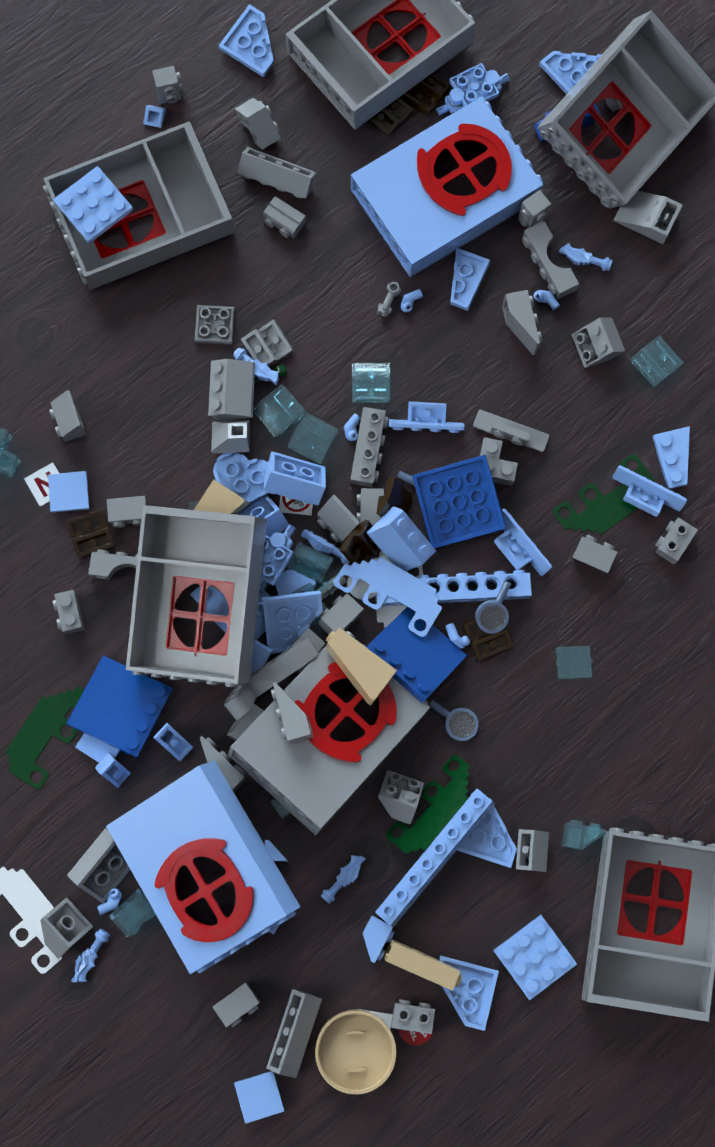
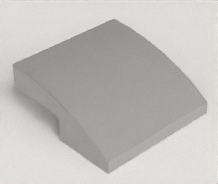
(267, 344)

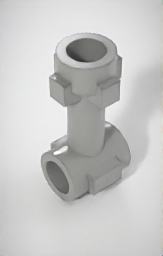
(393, 291)

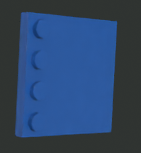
(459, 501)
(419, 660)
(119, 707)

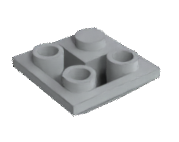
(230, 436)
(400, 796)

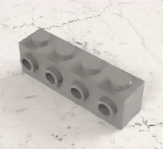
(276, 172)
(367, 447)
(294, 1033)

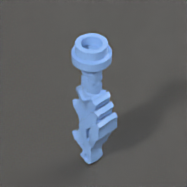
(580, 256)
(262, 371)
(322, 545)
(347, 875)
(86, 960)

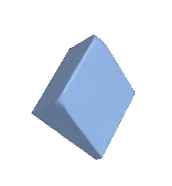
(154, 116)

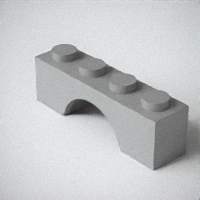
(560, 280)
(105, 565)

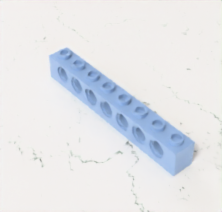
(519, 577)
(434, 857)

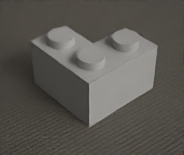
(258, 120)
(502, 471)

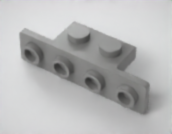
(510, 430)

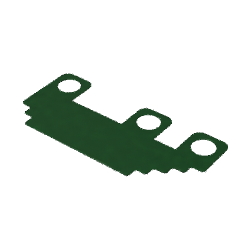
(603, 510)
(37, 730)
(439, 813)

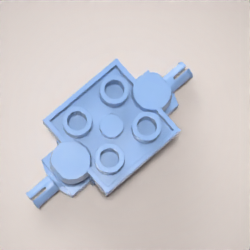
(471, 86)
(276, 556)

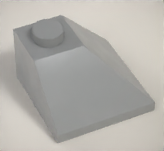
(63, 927)

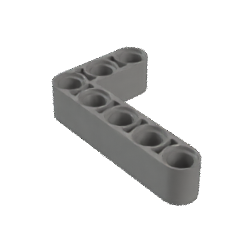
(261, 680)

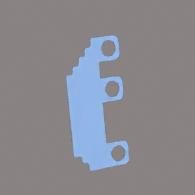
(393, 581)

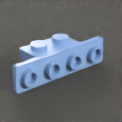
(427, 416)
(646, 493)
(519, 547)

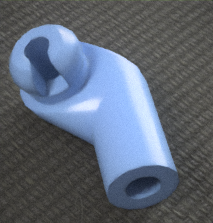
(546, 297)
(408, 300)
(350, 428)
(459, 641)
(112, 902)

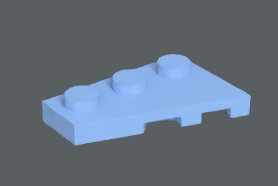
(468, 275)
(673, 454)

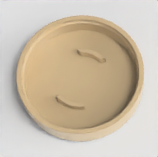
(355, 1051)

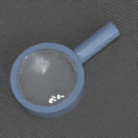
(492, 614)
(460, 723)

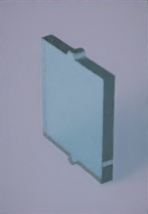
(573, 662)

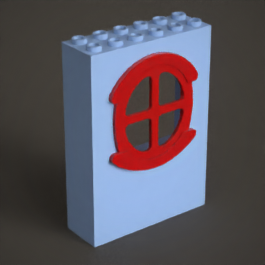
(413, 208)
(206, 820)

